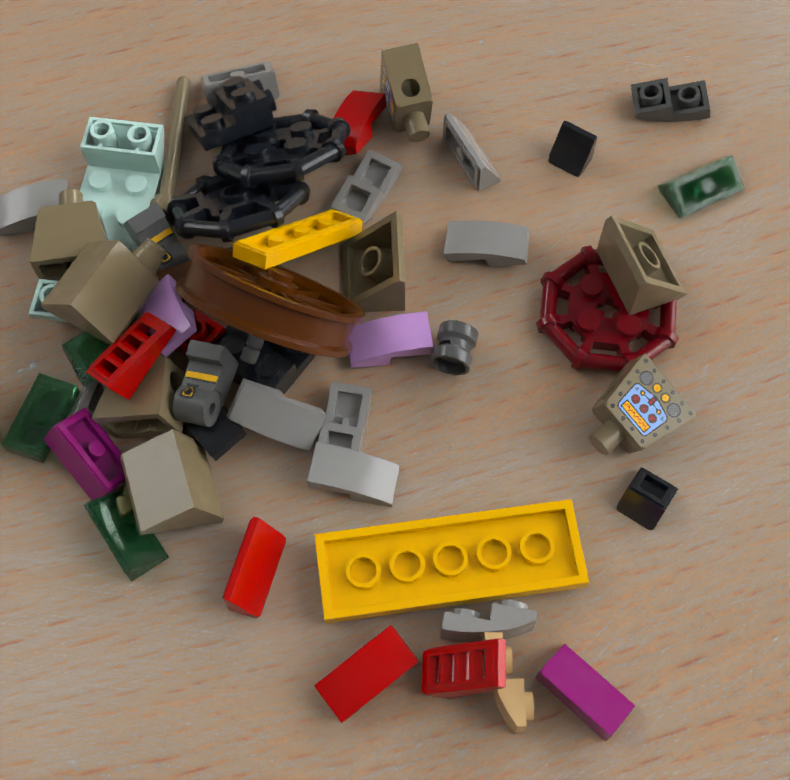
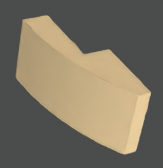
(513, 702)

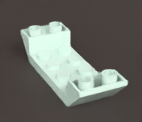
(121, 178)

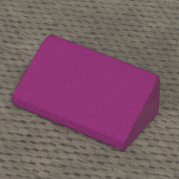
(87, 454)
(585, 692)

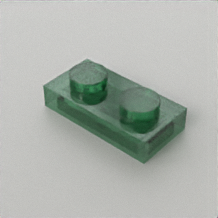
(44, 407)

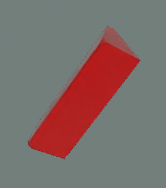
(254, 569)

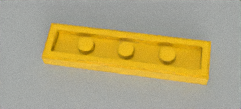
(296, 238)

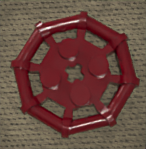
(596, 330)

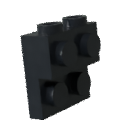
(240, 111)
(275, 366)

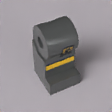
(153, 225)
(204, 383)

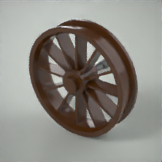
(269, 304)

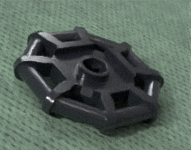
(284, 150)
(227, 209)

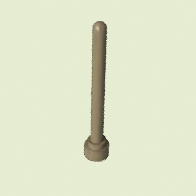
(174, 147)

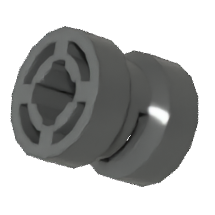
(454, 346)

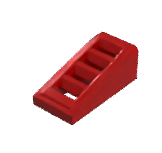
(126, 365)
(458, 669)

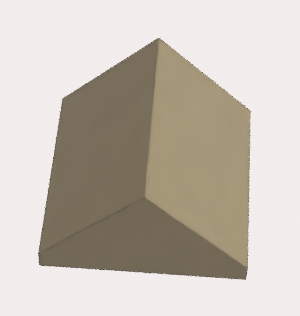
(637, 265)
(376, 266)
(102, 290)
(170, 484)

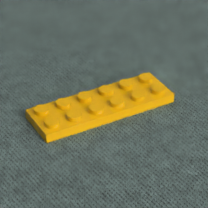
(450, 561)

